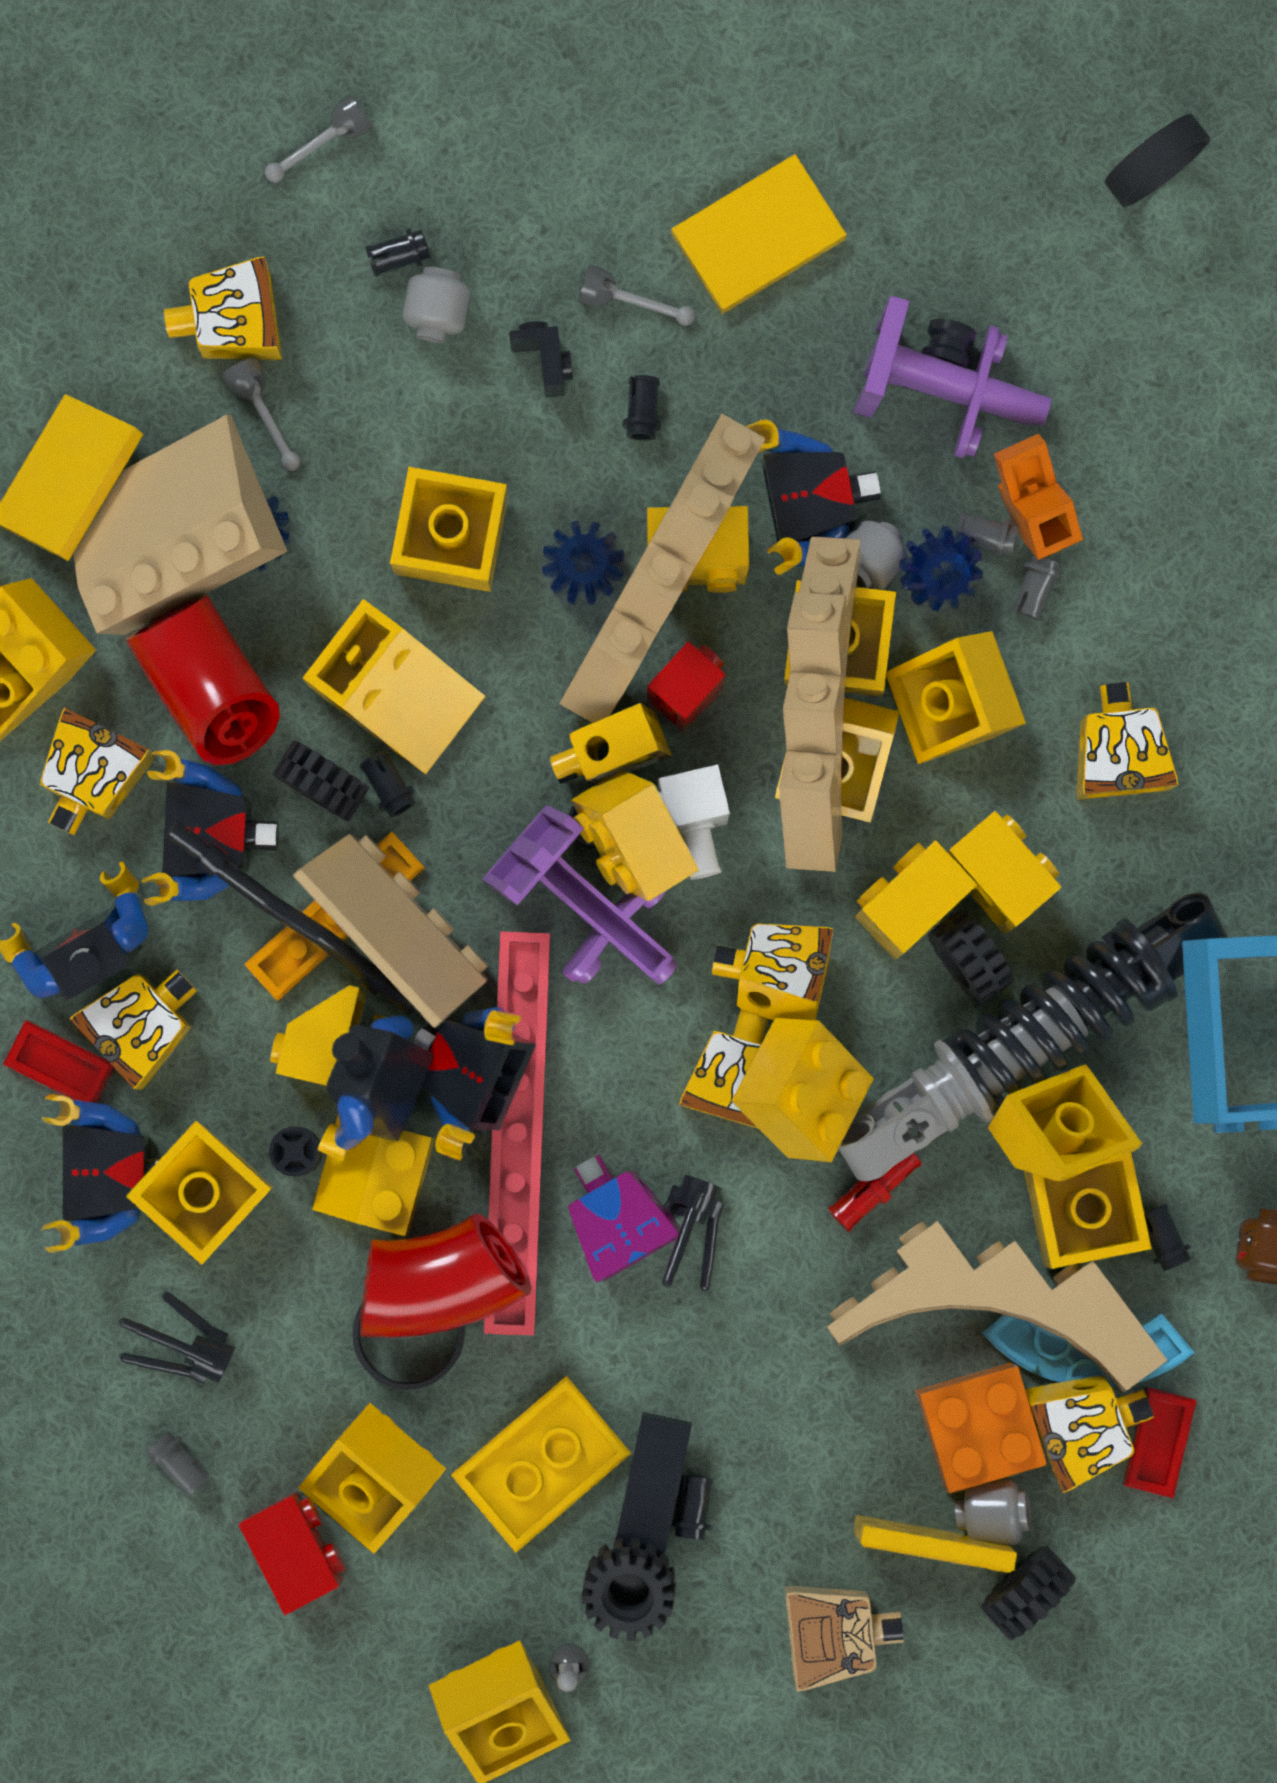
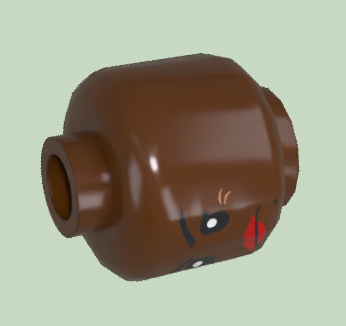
(1258, 1247)

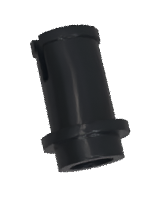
(401, 251)
(642, 408)
(388, 784)
(1165, 1238)
(693, 1507)

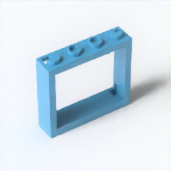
(1206, 1035)

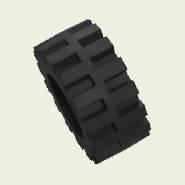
(971, 957)

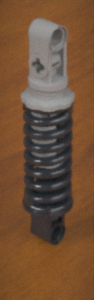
(1030, 1034)

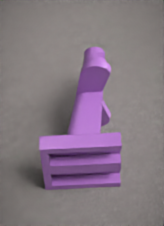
(912, 369)
(537, 858)

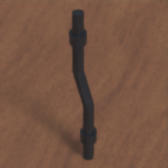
(213, 860)

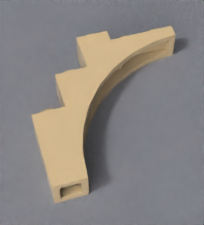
(663, 570)
(815, 704)
(938, 1277)

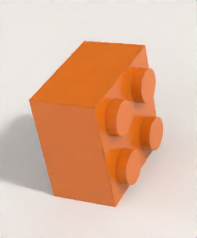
(980, 1427)

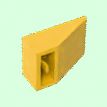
(36, 651)
(393, 687)

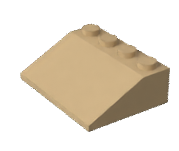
(175, 530)
(393, 927)

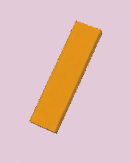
(292, 957)

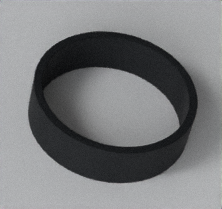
(1157, 160)
(393, 1383)

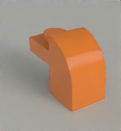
(1035, 498)

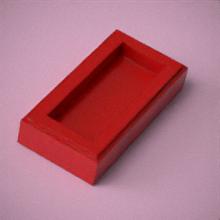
(59, 1063)
(1160, 1444)

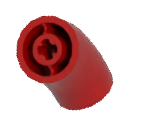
(206, 682)
(440, 1280)

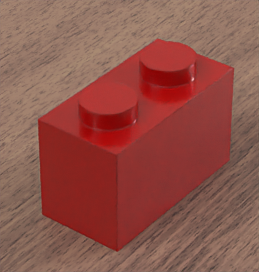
(687, 685)
(293, 1552)

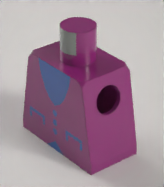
(618, 1219)

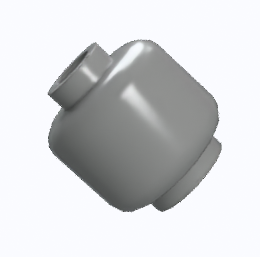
(436, 304)
(880, 553)
(994, 1512)

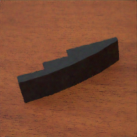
(651, 1494)

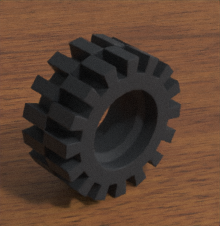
(321, 780)
(1028, 1592)
(625, 1616)

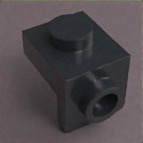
(555, 363)

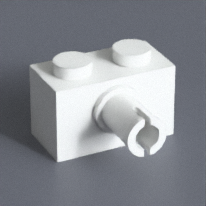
(697, 806)

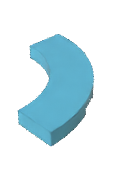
(1061, 1362)

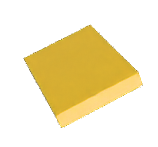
(758, 234)
(67, 476)
(541, 1464)
(933, 1544)

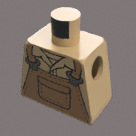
(835, 1634)

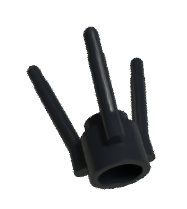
(695, 1202)
(206, 1355)

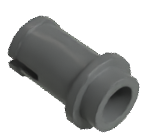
(988, 533)
(1036, 587)
(177, 1464)

